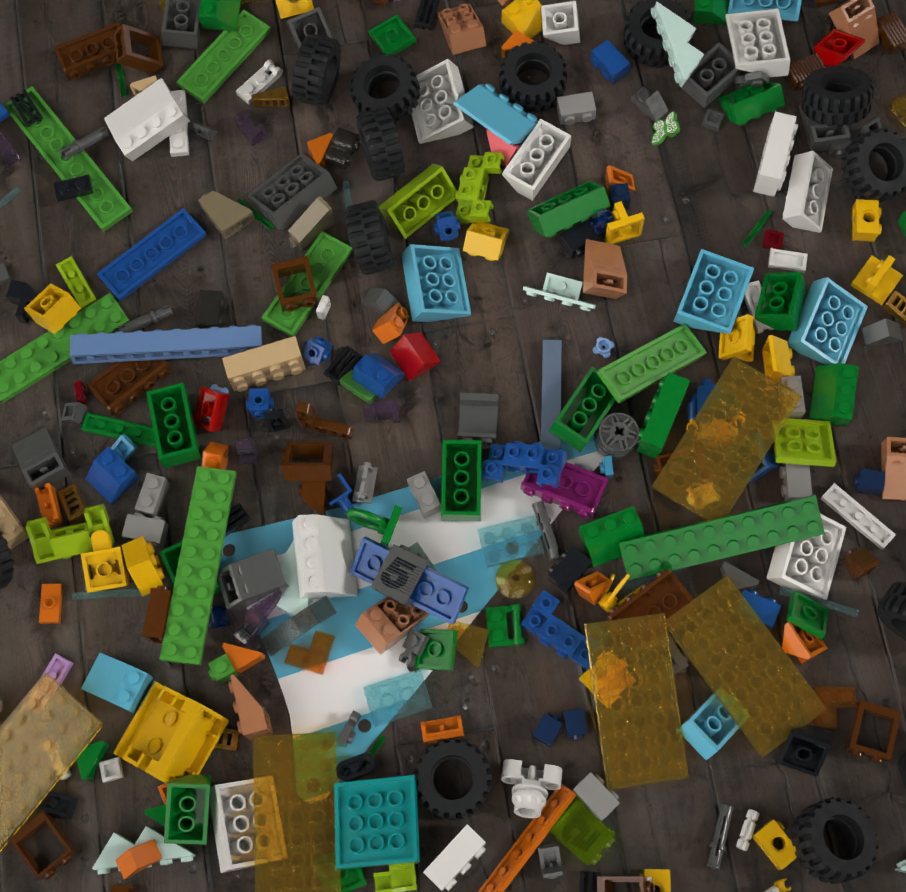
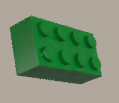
(568, 208)
(583, 411)
(661, 414)
(173, 425)
(461, 480)

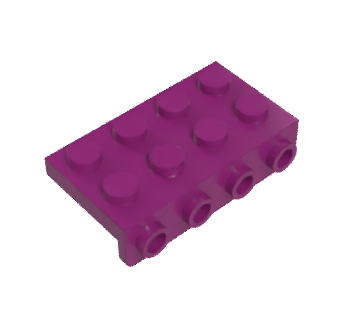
(577, 490)

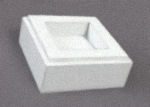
(323, 307)
(111, 769)

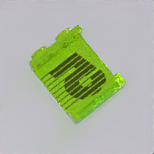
(583, 833)

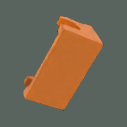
(49, 505)
(442, 729)

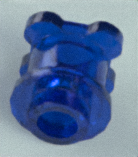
(601, 221)
(218, 617)

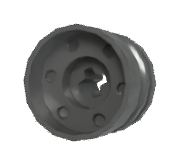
(617, 445)

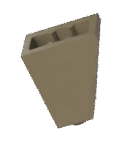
(225, 213)
(311, 223)

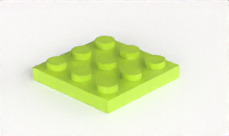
(805, 443)

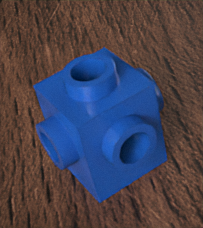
(446, 226)
(317, 350)
(259, 402)

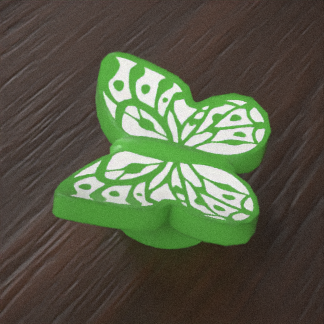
(668, 128)

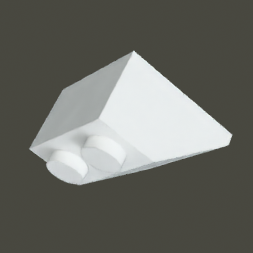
(561, 22)

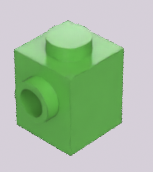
(221, 669)

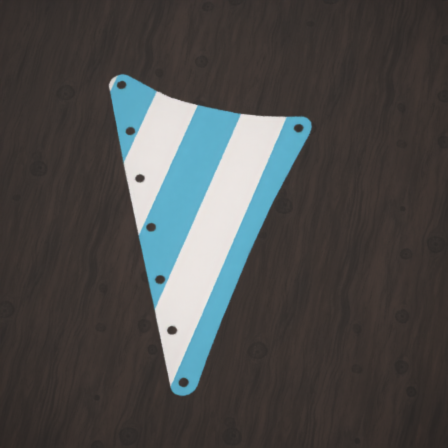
(454, 548)

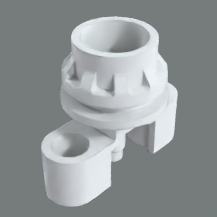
(530, 786)

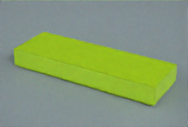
(76, 282)

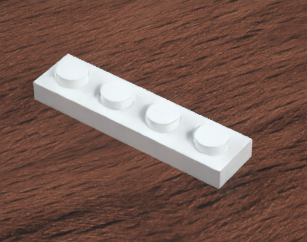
(179, 139)
(858, 516)

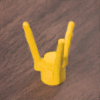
(609, 600)

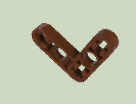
(308, 419)

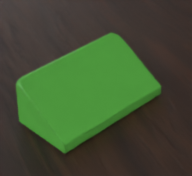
(356, 388)

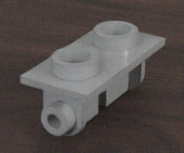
(365, 483)

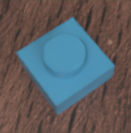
(124, 447)
(606, 467)

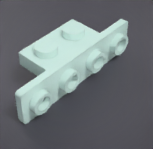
(562, 289)

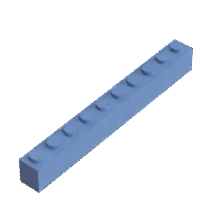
(163, 344)

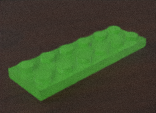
(223, 57)
(325, 260)
(651, 363)

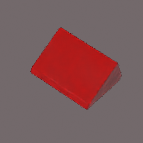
(837, 47)
(414, 355)
(211, 409)

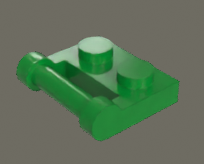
(497, 626)

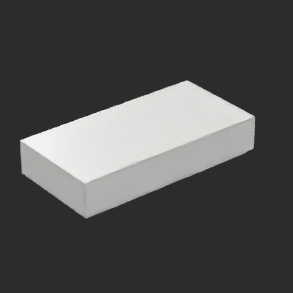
(787, 260)

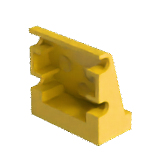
(170, 735)

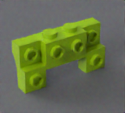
(474, 185)
(69, 540)
(398, 878)

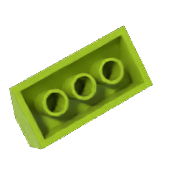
(419, 200)

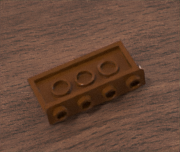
(88, 52)
(126, 382)
(661, 596)

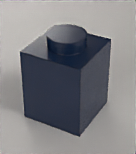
(619, 193)
(869, 481)
(575, 724)
(547, 729)

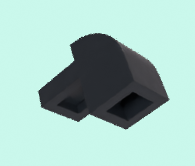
(21, 295)

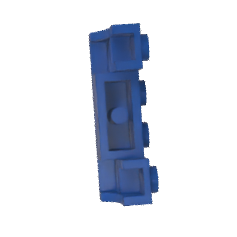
(525, 459)
(555, 632)

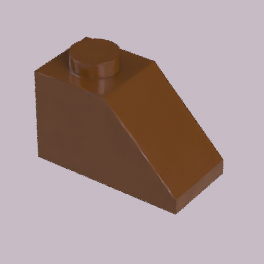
(314, 496)
(860, 562)

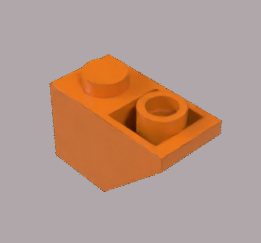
(391, 323)
(215, 456)

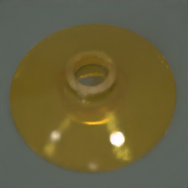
(511, 588)

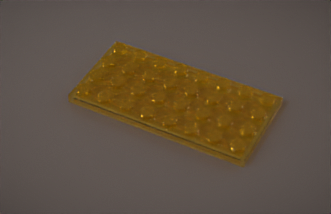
(726, 441)
(744, 666)
(636, 701)
(38, 748)
(295, 813)

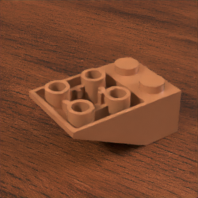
(858, 19)
(462, 28)
(604, 270)
(894, 465)
(388, 623)
(253, 717)

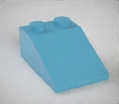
(117, 682)
(709, 727)

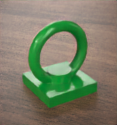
(383, 525)

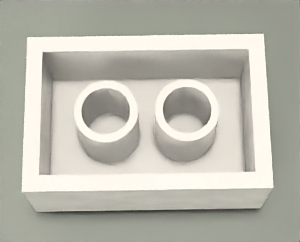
(455, 858)

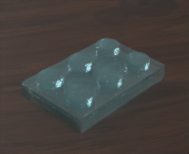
(510, 541)
(397, 697)

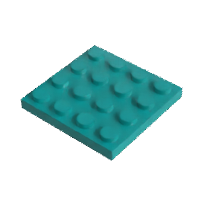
(376, 822)

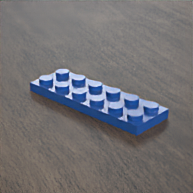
(151, 254)
(433, 592)

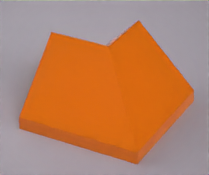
(801, 643)

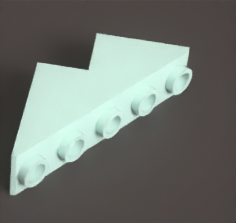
(675, 36)
(290, 601)
(118, 845)

